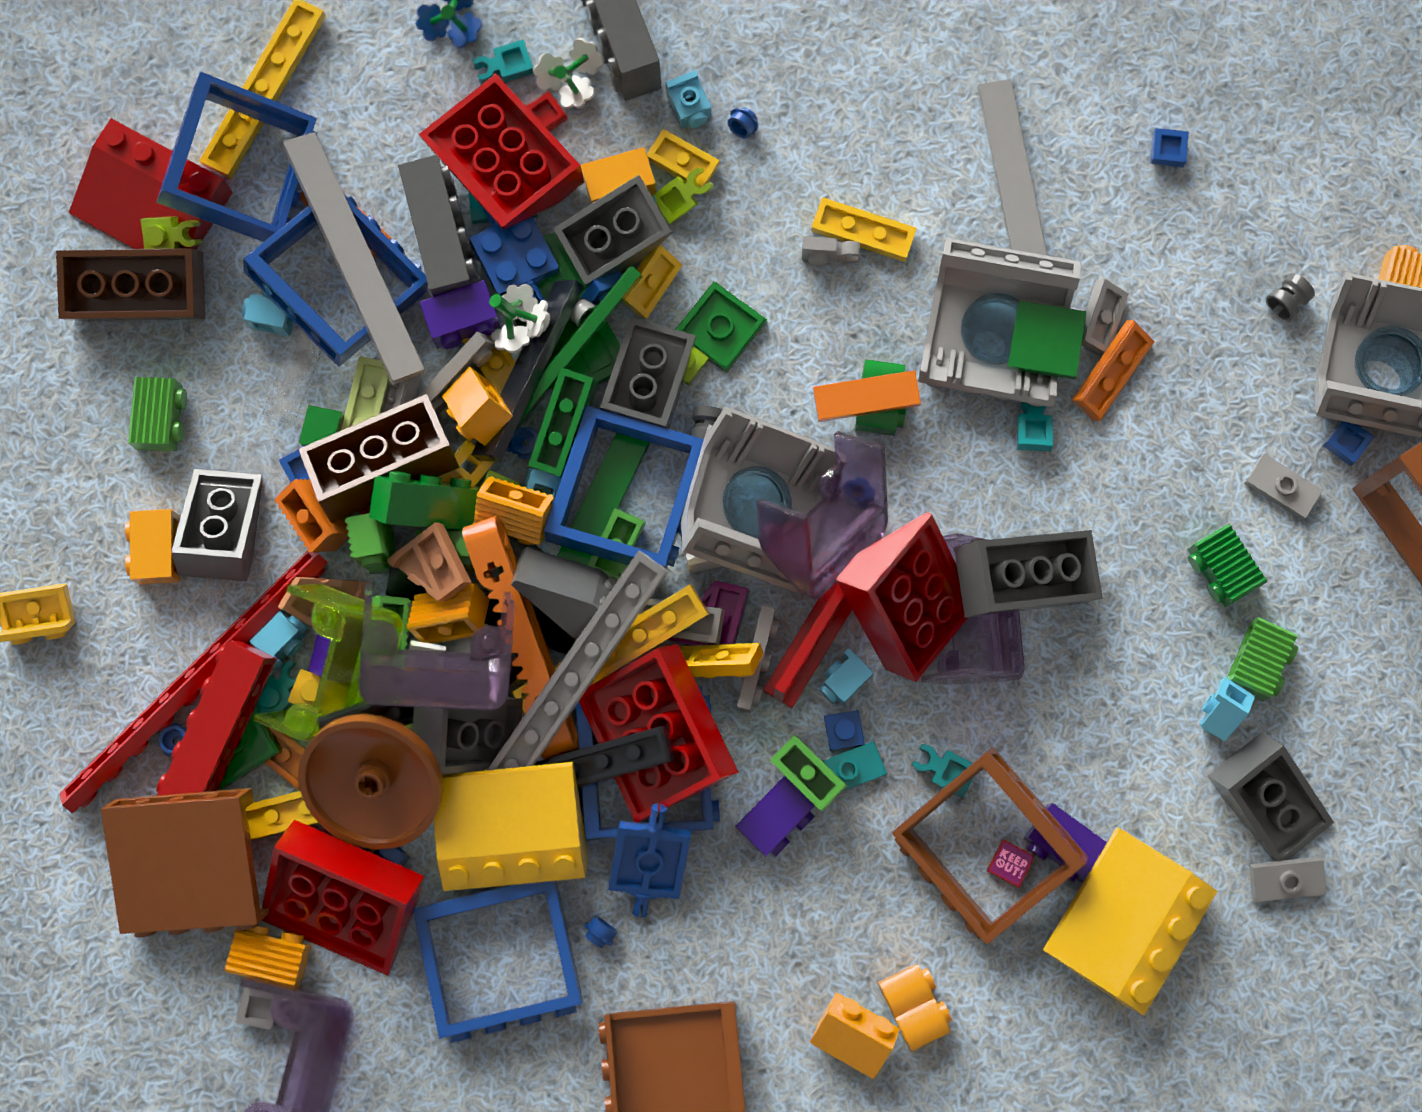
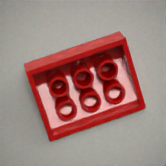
(503, 154)
(125, 181)
(906, 596)
(655, 694)
(340, 896)

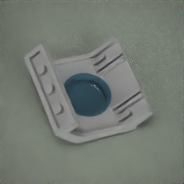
(976, 316)
(1372, 323)
(736, 468)

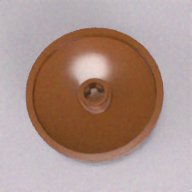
(371, 781)

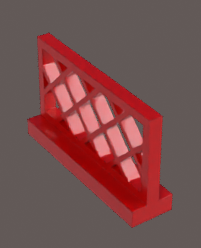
(809, 647)

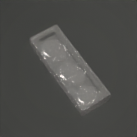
(293, 379)

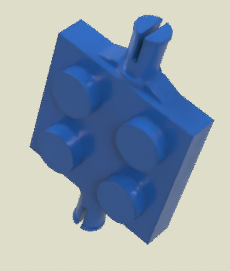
(514, 255)
(649, 860)

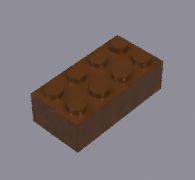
(130, 284)
(397, 440)

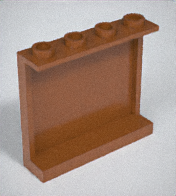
(182, 862)
(673, 1059)

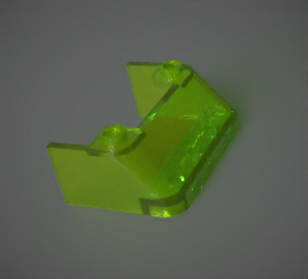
(339, 619)

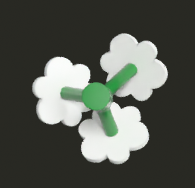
(552, 73)
(522, 305)

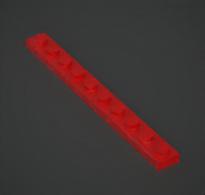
(183, 690)

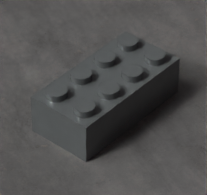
(625, 46)
(438, 225)
(1027, 573)

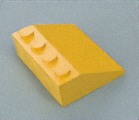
(510, 827)
(1130, 921)

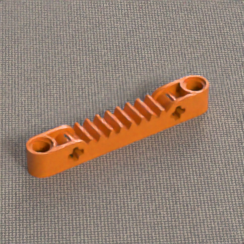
(489, 549)

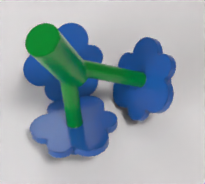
(433, 22)

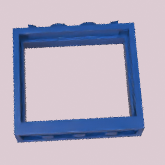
(251, 105)
(388, 251)
(592, 419)
(590, 794)
(497, 1021)

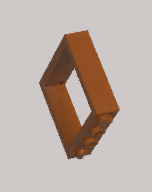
(1391, 511)
(953, 893)

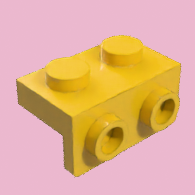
(35, 613)

